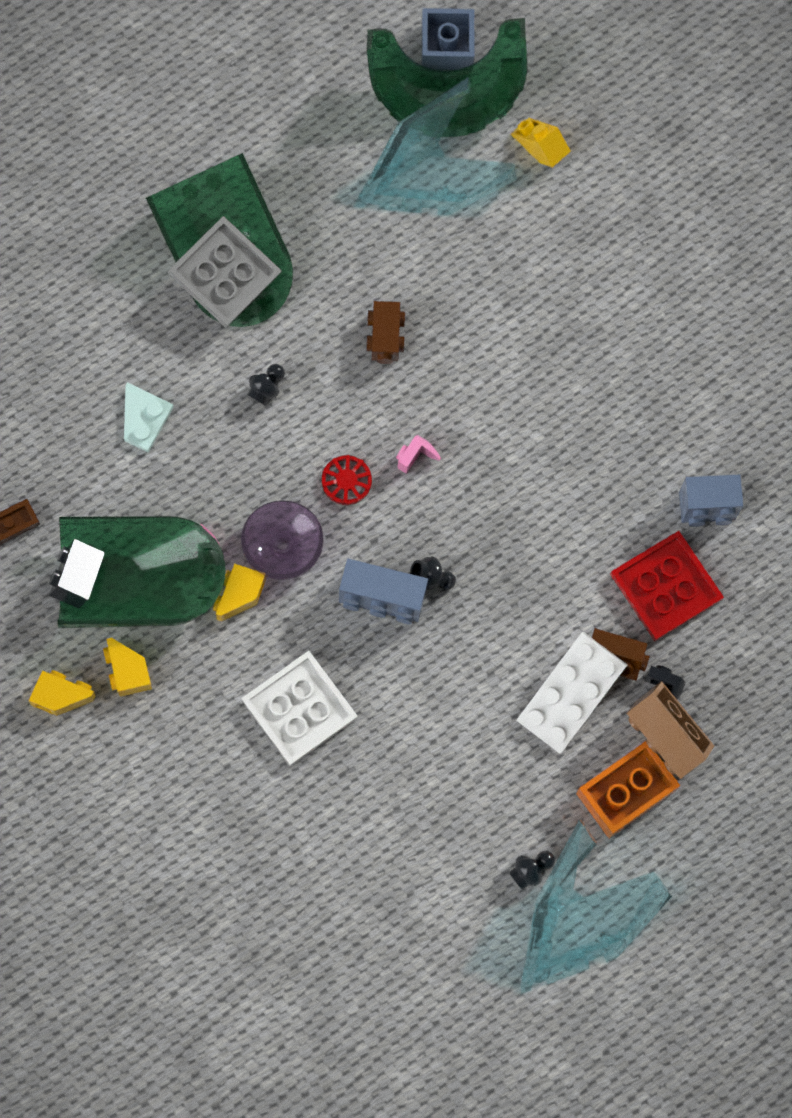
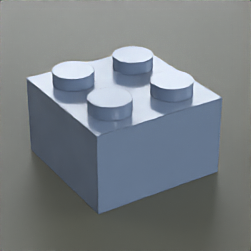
(447, 38)
(710, 499)

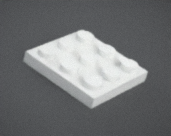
(299, 708)

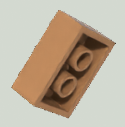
(670, 730)

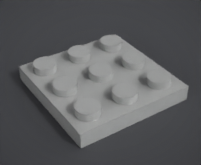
(224, 272)

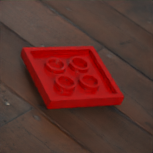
(666, 585)

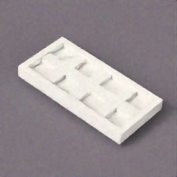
(571, 692)

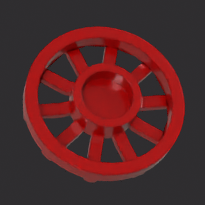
(346, 480)

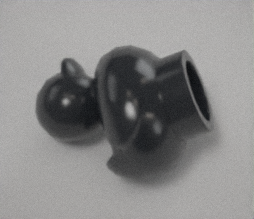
(263, 385)
(432, 569)
(528, 871)

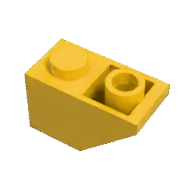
(542, 141)
(241, 592)
(129, 669)
(58, 695)

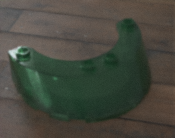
(494, 79)

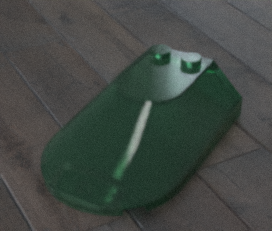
(231, 191)
(149, 573)

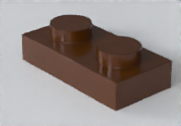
(17, 520)

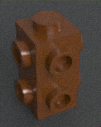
(385, 337)
(626, 649)

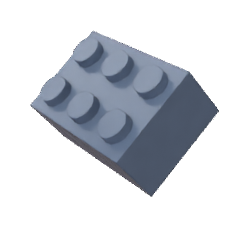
(382, 591)

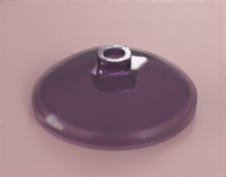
(282, 523)

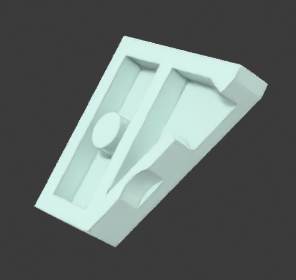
(143, 417)

